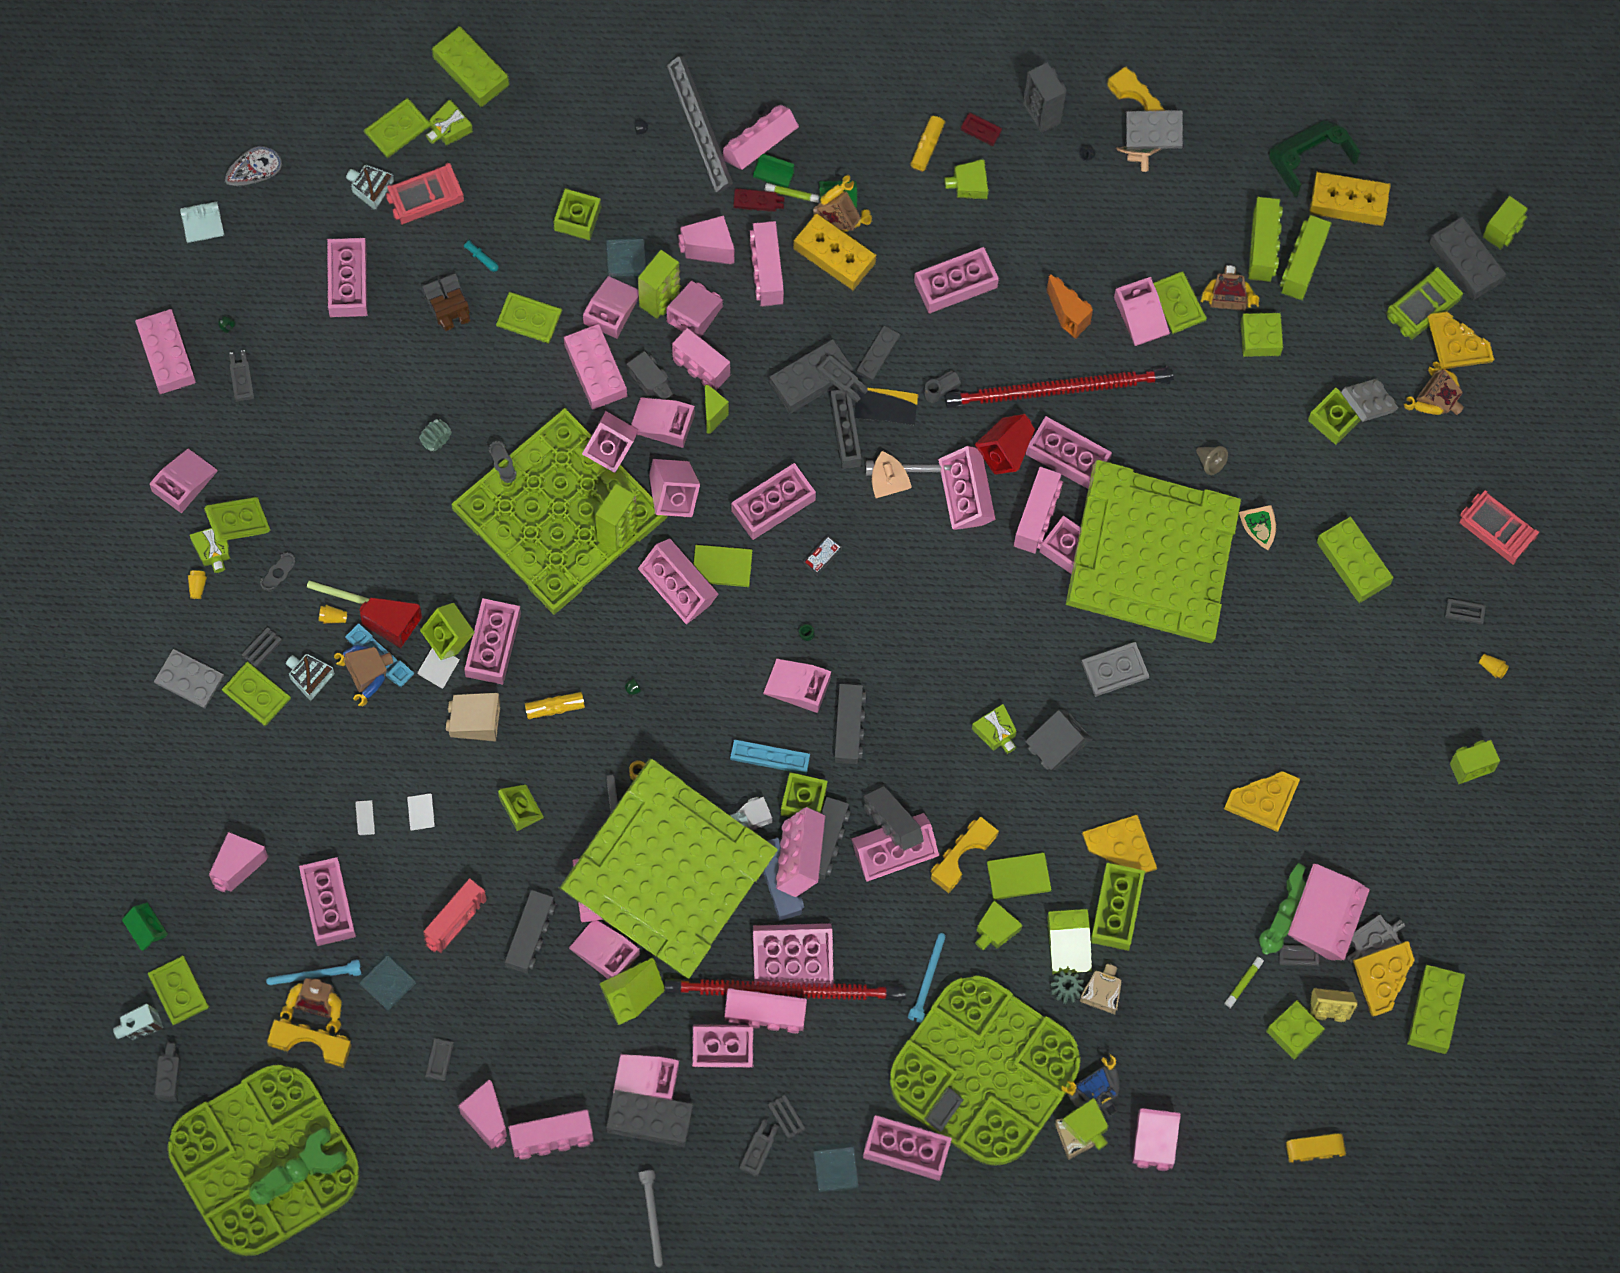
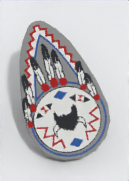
(254, 167)

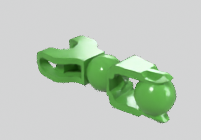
(1273, 938)
(296, 1170)

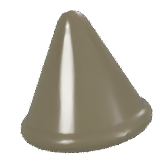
(1212, 458)

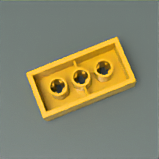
(1342, 207)
(834, 263)

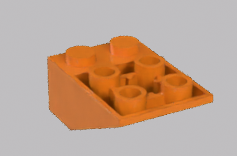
(1070, 309)

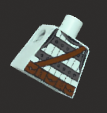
(370, 184)
(309, 674)
(139, 1023)

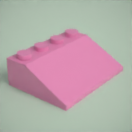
(1328, 912)
(793, 954)

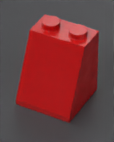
(1006, 443)
(391, 619)

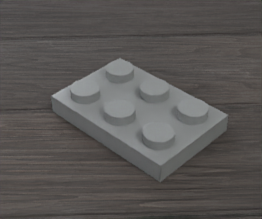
(1154, 130)
(1369, 400)
(1115, 669)
(189, 678)

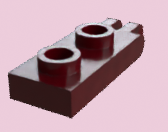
(757, 200)

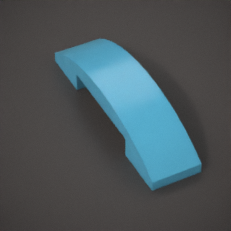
(397, 671)

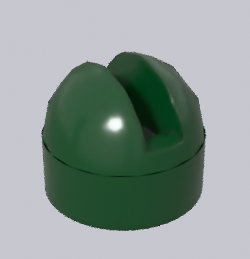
(225, 321)
(804, 630)
(632, 687)

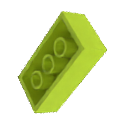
(470, 66)
(1265, 239)
(1304, 257)
(659, 284)
(616, 518)
(1354, 559)
(1117, 906)
(1436, 1009)

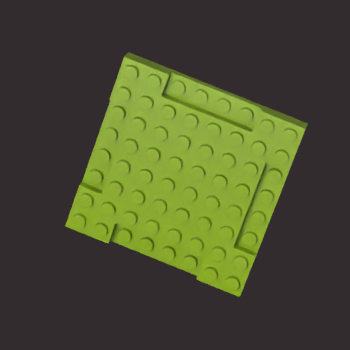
(547, 515)
(1153, 552)
(668, 868)

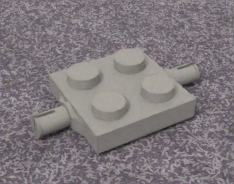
(1374, 937)

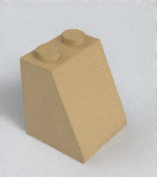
(474, 716)

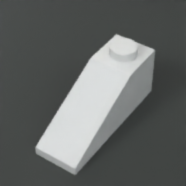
(757, 813)

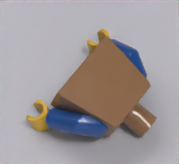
(365, 668)

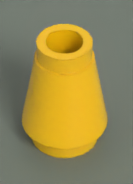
(196, 583)
(332, 615)
(1494, 666)

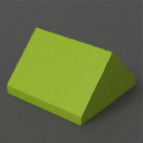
(716, 408)
(520, 806)

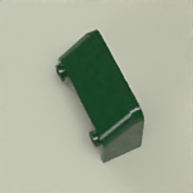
(1286, 154)

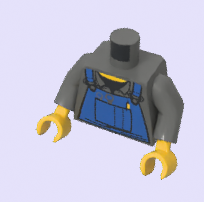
(1100, 1085)

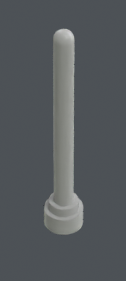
(910, 468)
(647, 1179)

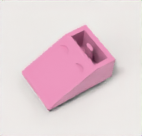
(611, 306)
(1141, 311)
(664, 420)
(182, 480)
(798, 684)
(605, 949)
(647, 1075)

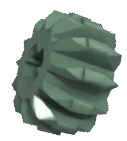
(435, 435)
(1075, 987)

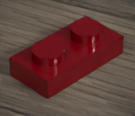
(981, 129)

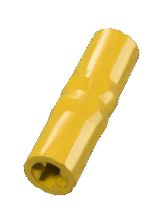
(927, 143)
(554, 705)

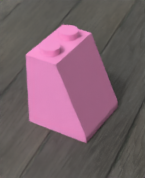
(707, 241)
(694, 309)
(610, 442)
(673, 487)
(236, 862)
(484, 1115)
(1156, 1139)

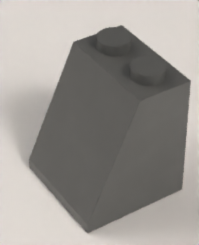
(1058, 740)

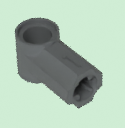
(942, 385)

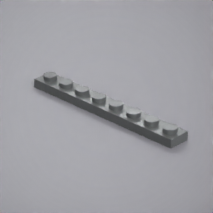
(699, 124)

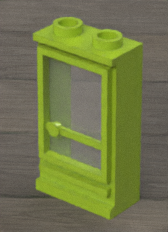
(1428, 297)

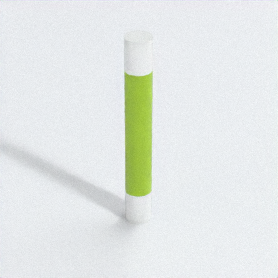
(793, 193)
(1244, 981)

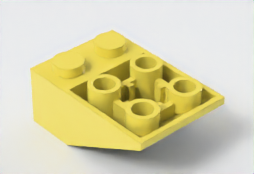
(1332, 1004)

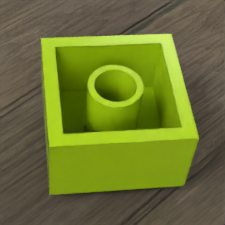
(577, 214)
(1506, 223)
(1261, 334)
(1334, 417)
(447, 631)
(1474, 761)
(802, 793)
(1295, 1030)

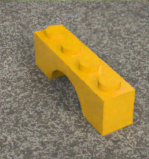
(1125, 85)
(979, 836)
(285, 1035)

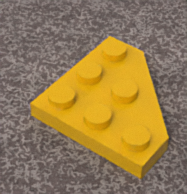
(1457, 343)
(1264, 800)
(1121, 844)
(1384, 975)

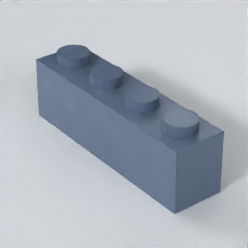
(785, 904)

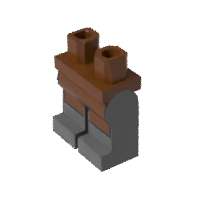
(450, 308)

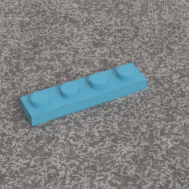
(770, 757)

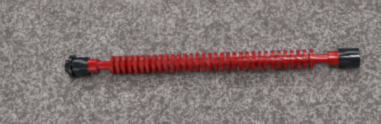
(1160, 375)
(892, 993)

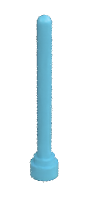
(352, 968)
(918, 1011)

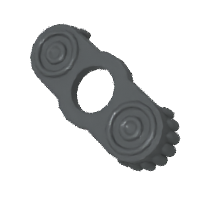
(499, 452)
(286, 563)

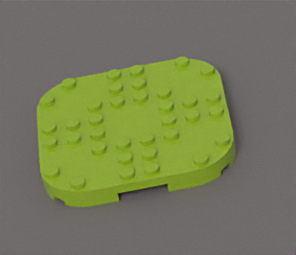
(994, 1057)
(243, 1138)

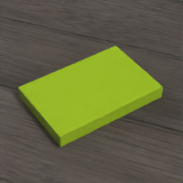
(397, 128)
(1179, 302)
(529, 317)
(237, 519)
(724, 565)
(256, 694)
(1018, 876)
(178, 990)

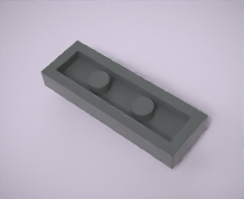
(878, 353)

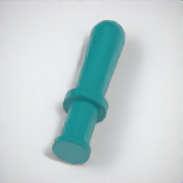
(477, 252)

